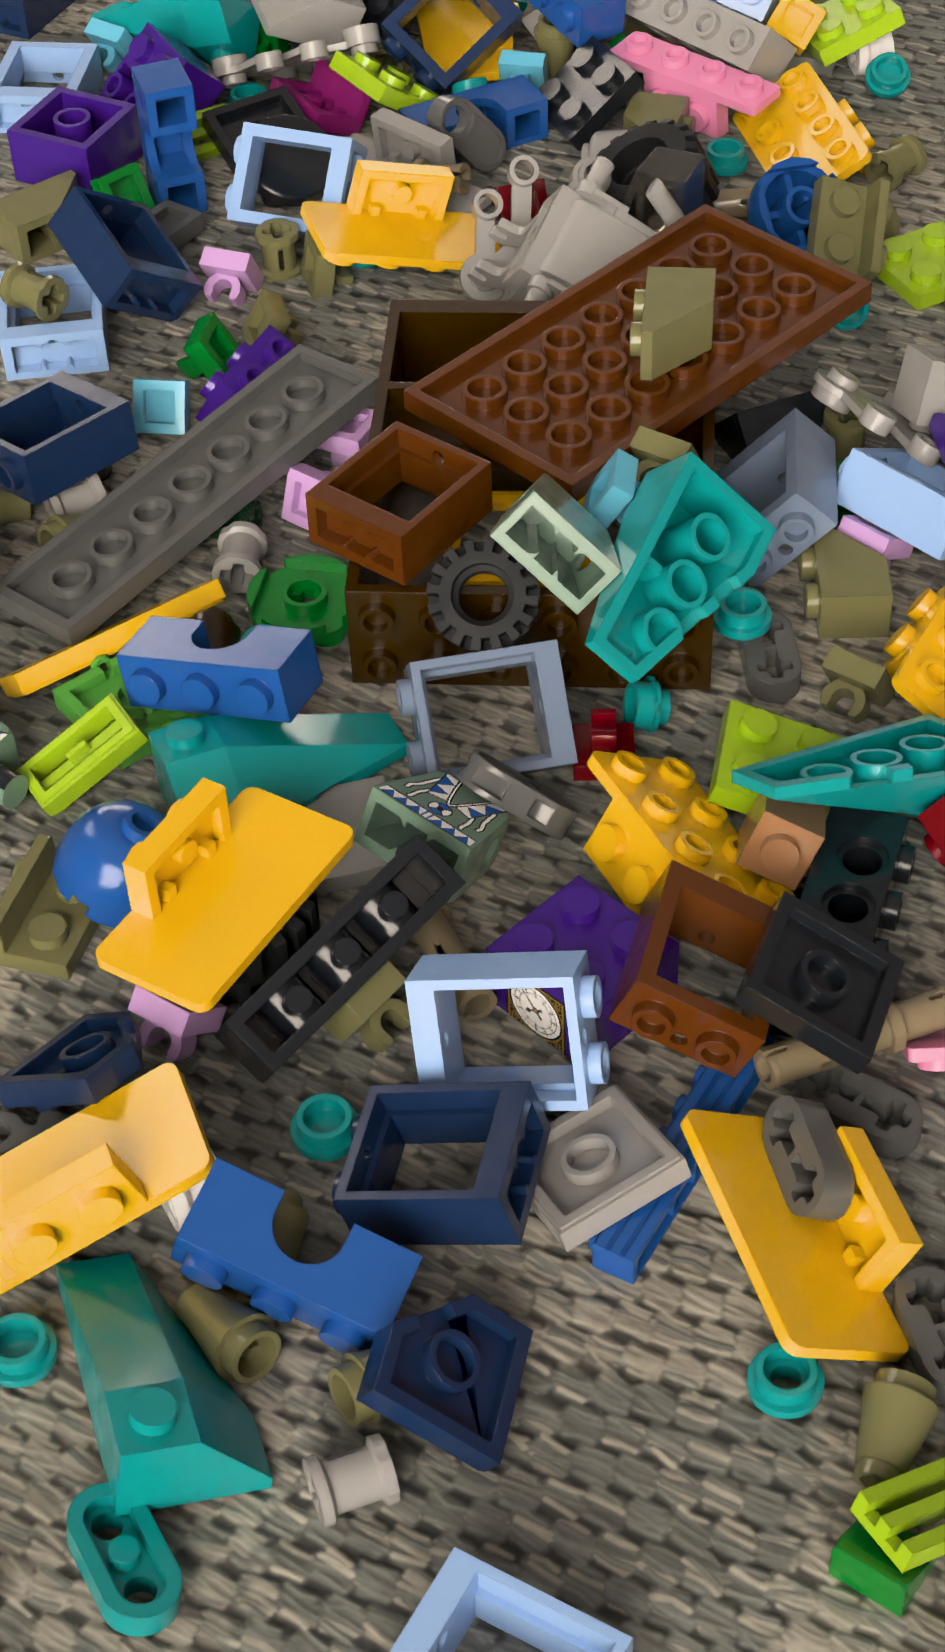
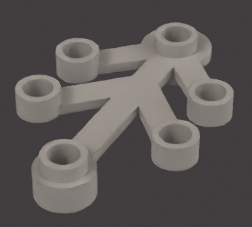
(236, 67)
(520, 215)
(841, 393)

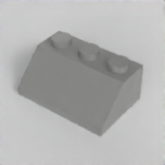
(309, 19)

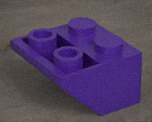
(155, 46)

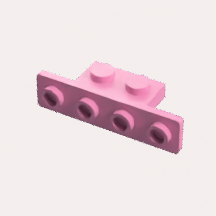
(705, 81)

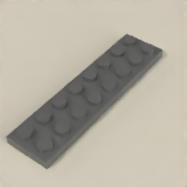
(184, 494)

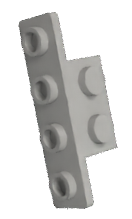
(404, 140)

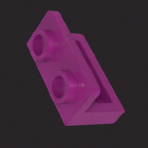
(328, 100)

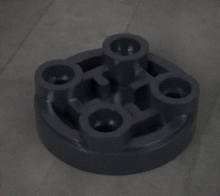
(292, 173)

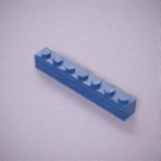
(630, 1242)

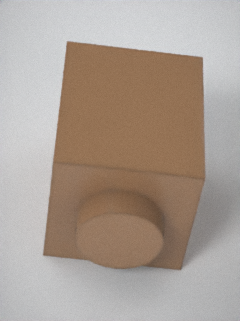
(781, 839)

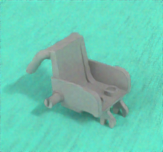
(570, 237)

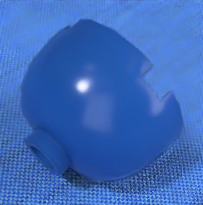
(783, 200)
(93, 854)

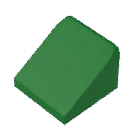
(867, 1569)

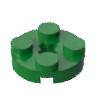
(279, 597)

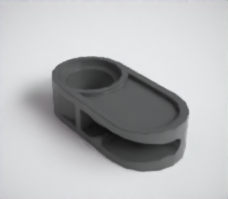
(474, 137)
(518, 794)

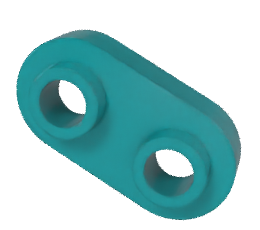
(125, 1565)

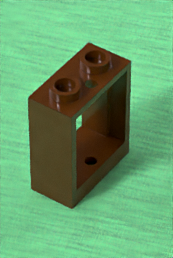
(350, 525)
(657, 1009)

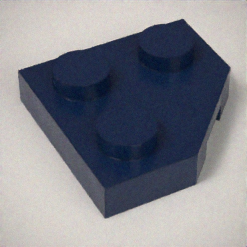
(77, 1064)
(450, 1377)

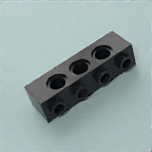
(858, 873)
(339, 959)

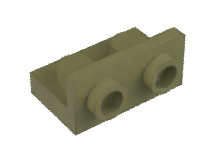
(850, 224)
(37, 922)

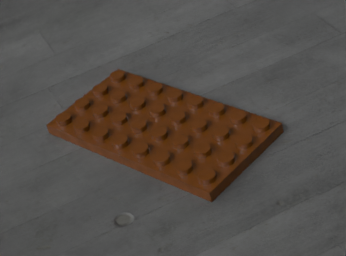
(561, 380)

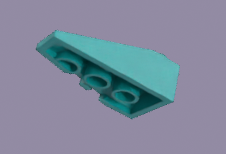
(204, 26)
(679, 555)
(278, 757)
(876, 770)
(155, 1402)

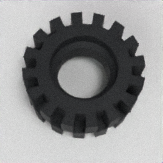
(447, 584)

